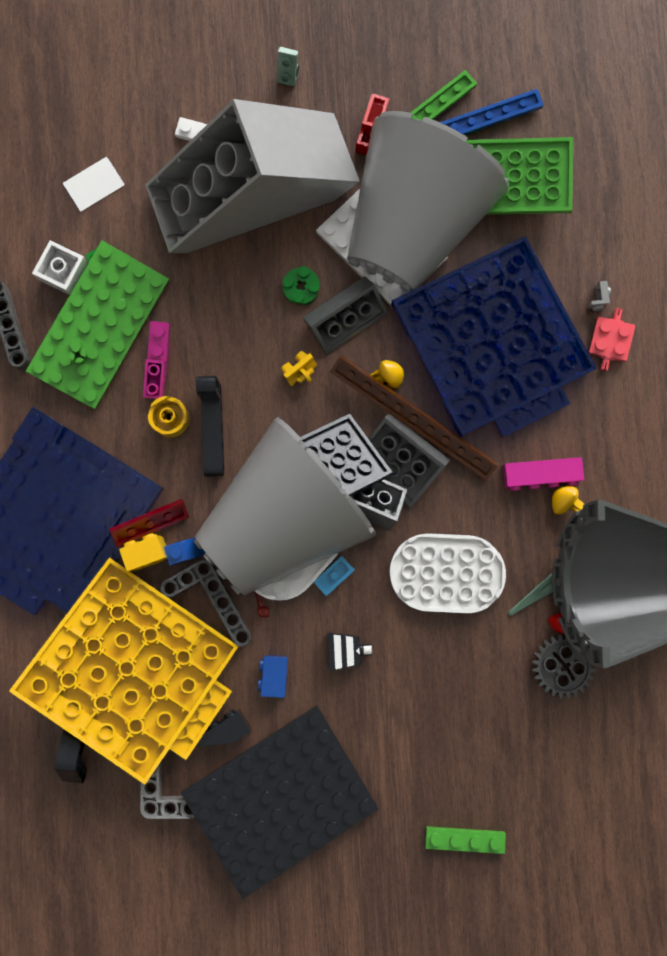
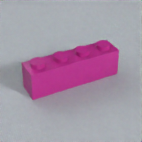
(543, 473)

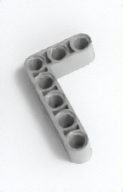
(156, 798)

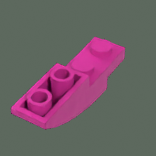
(157, 360)

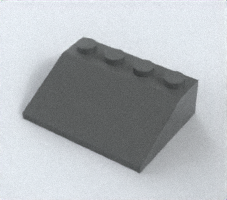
(408, 456)

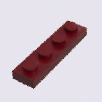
(149, 523)

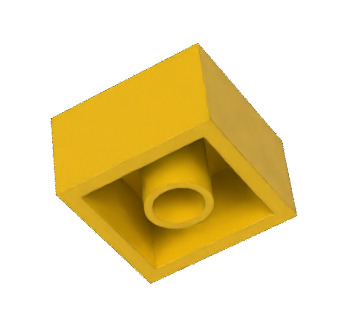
(143, 553)

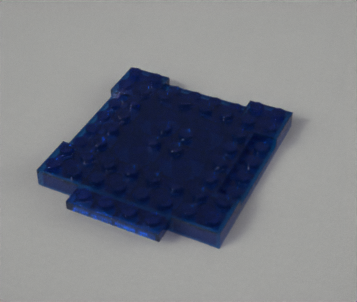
(495, 340)
(58, 512)

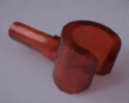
(263, 611)

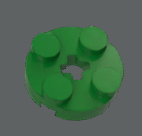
(302, 275)

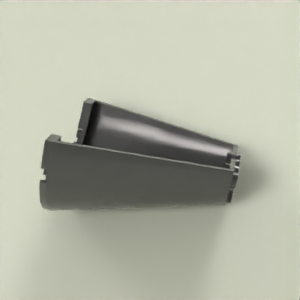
(612, 583)

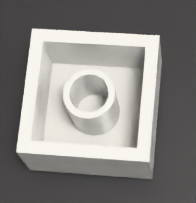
(60, 267)

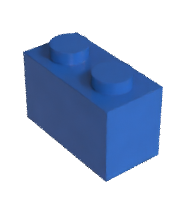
(274, 676)

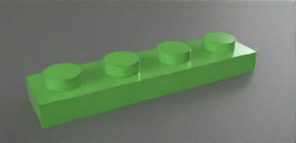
(445, 97)
(465, 840)

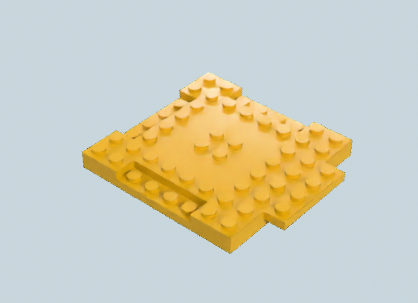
(129, 673)

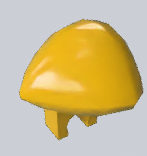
(389, 372)
(566, 498)

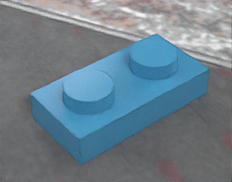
(334, 576)

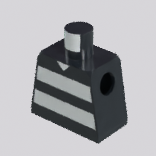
(345, 650)

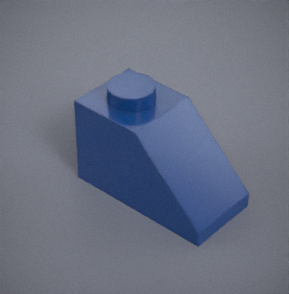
(183, 551)

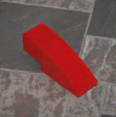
(376, 106)

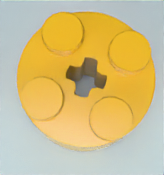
(158, 416)

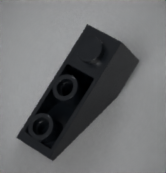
(226, 731)

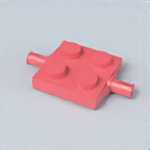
(611, 339)

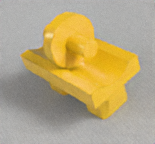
(301, 370)

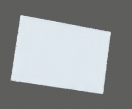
(93, 184)

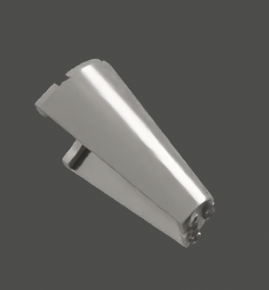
(419, 197)
(279, 515)

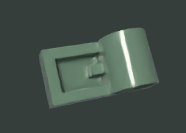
(287, 66)

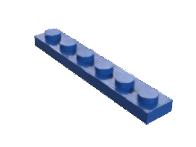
(496, 113)

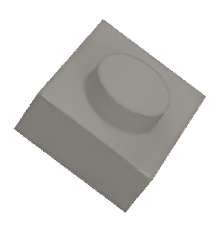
(603, 296)

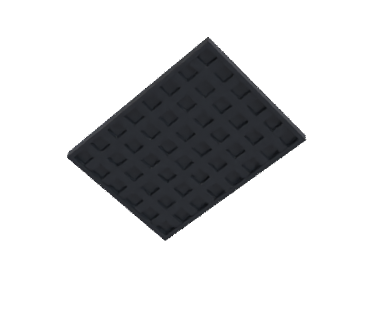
(279, 801)

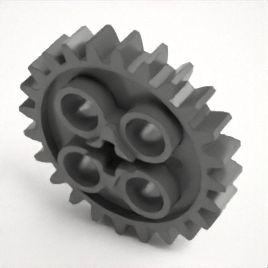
(550, 677)

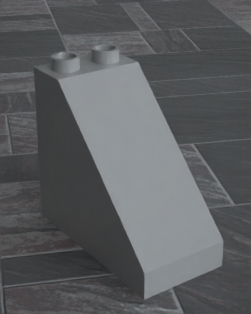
(249, 171)

